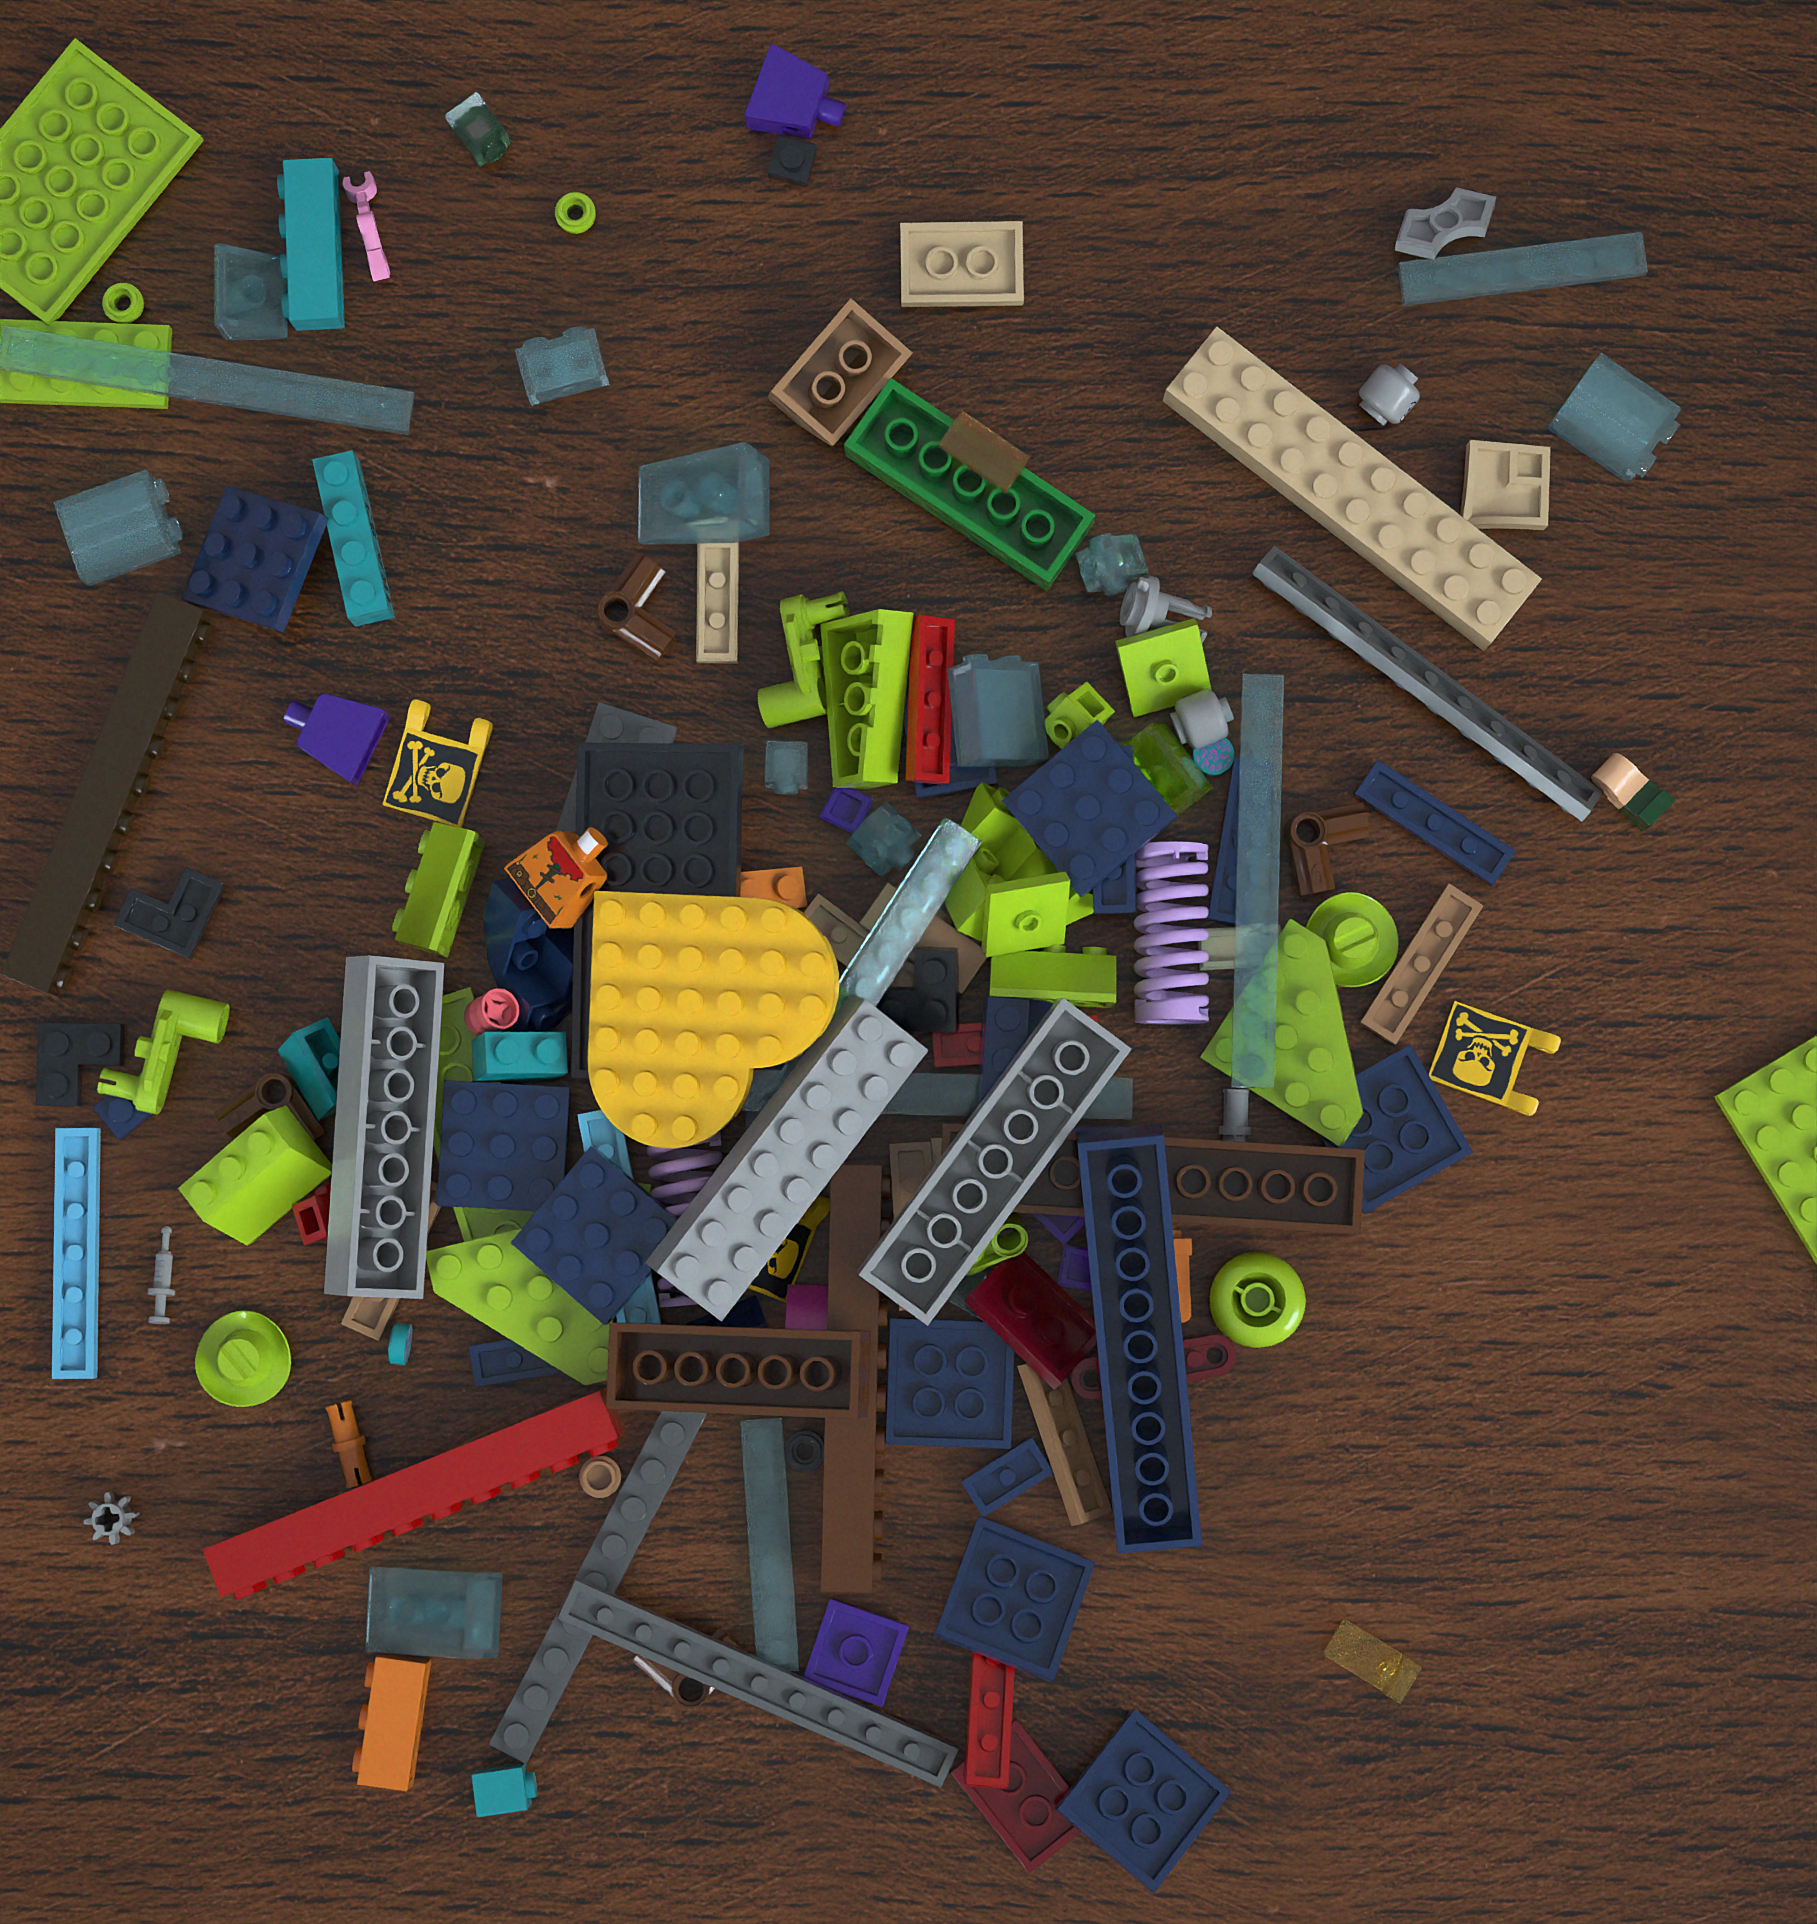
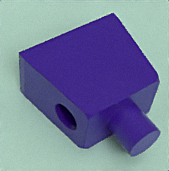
(791, 97)
(338, 733)

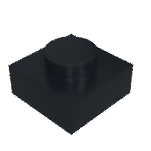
(792, 161)

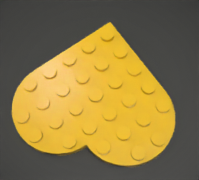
(696, 1000)

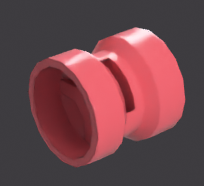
(499, 1007)

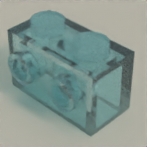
(561, 365)

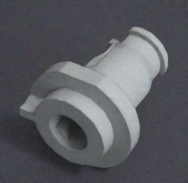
(1147, 608)

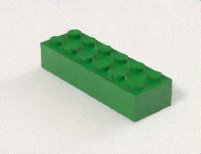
(1026, 528)

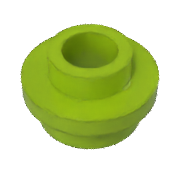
(572, 201)
(114, 295)

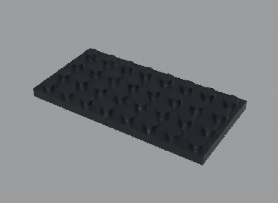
(668, 831)

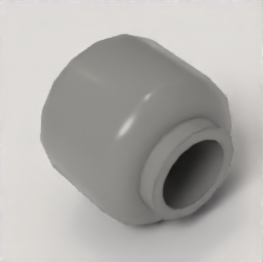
(1389, 393)
(1201, 719)

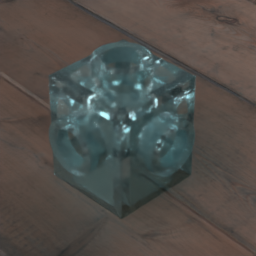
(1111, 563)
(884, 840)

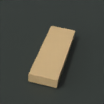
(717, 603)

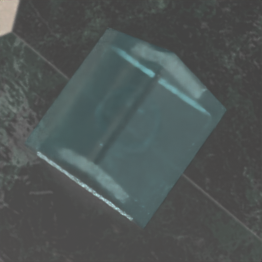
(248, 294)

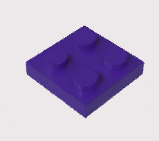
(856, 1651)

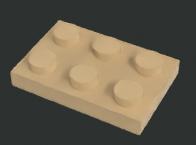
(962, 264)

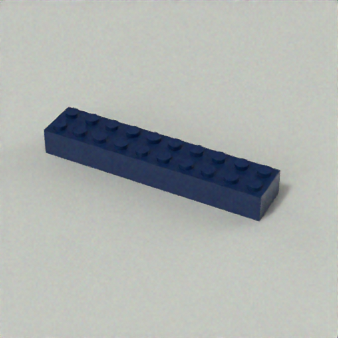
(1139, 1337)

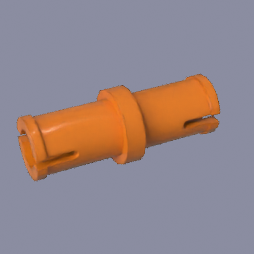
(348, 1443)

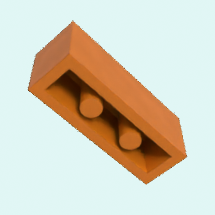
(392, 1721)

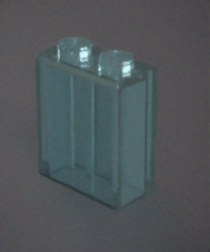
(1616, 419)
(119, 527)
(997, 712)

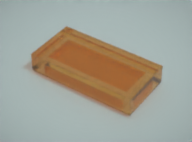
(984, 451)

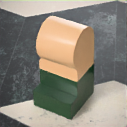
(1631, 791)

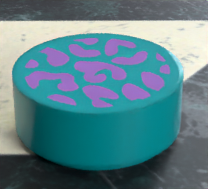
(1214, 758)
(400, 1343)

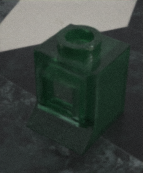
(478, 130)

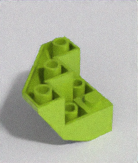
(1002, 856)

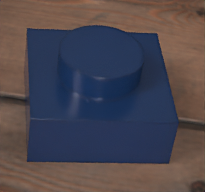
(120, 1115)

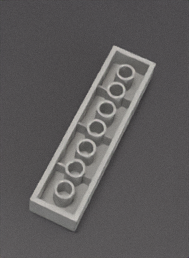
(384, 1127)
(786, 1156)
(993, 1160)

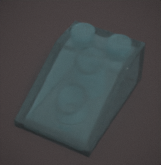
(705, 497)
(434, 1612)

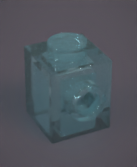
(786, 766)

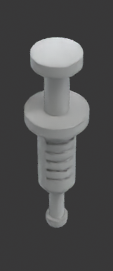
(162, 1279)

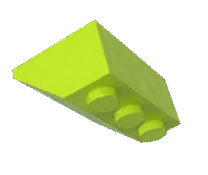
(439, 888)
(1053, 974)
(258, 1177)

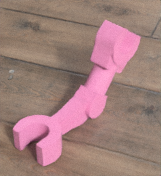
(367, 224)

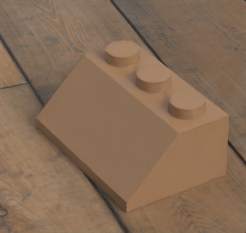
(839, 374)

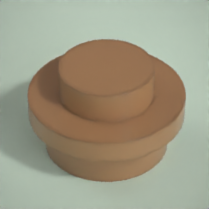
(600, 1476)

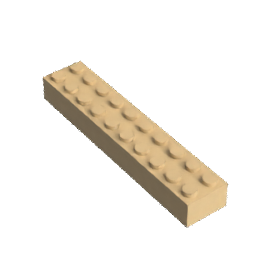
(1350, 489)

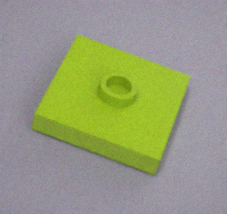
(1162, 666)
(1025, 914)

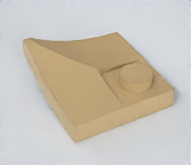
(1506, 485)

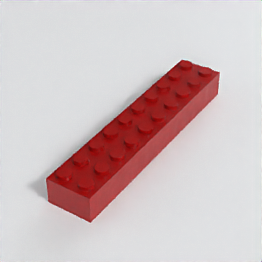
(407, 1495)

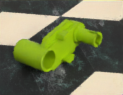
(806, 693)
(176, 1016)

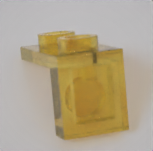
(1372, 1660)

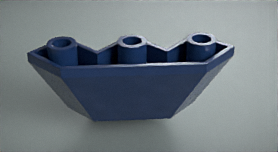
(528, 958)

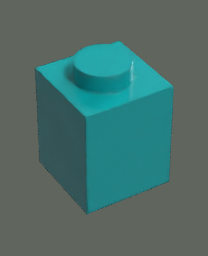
(503, 1789)

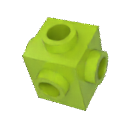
(1075, 713)

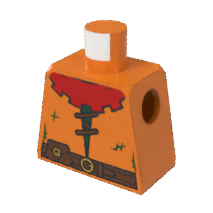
(560, 875)

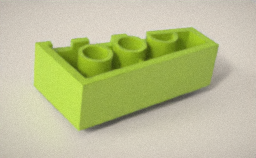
(866, 695)

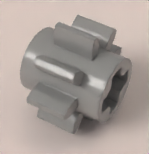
(115, 1507)

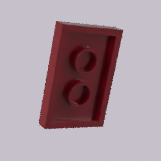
(1034, 1317)
(1025, 1810)

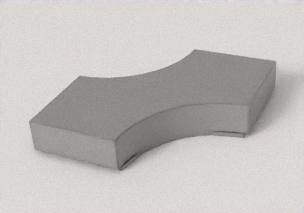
(1430, 229)

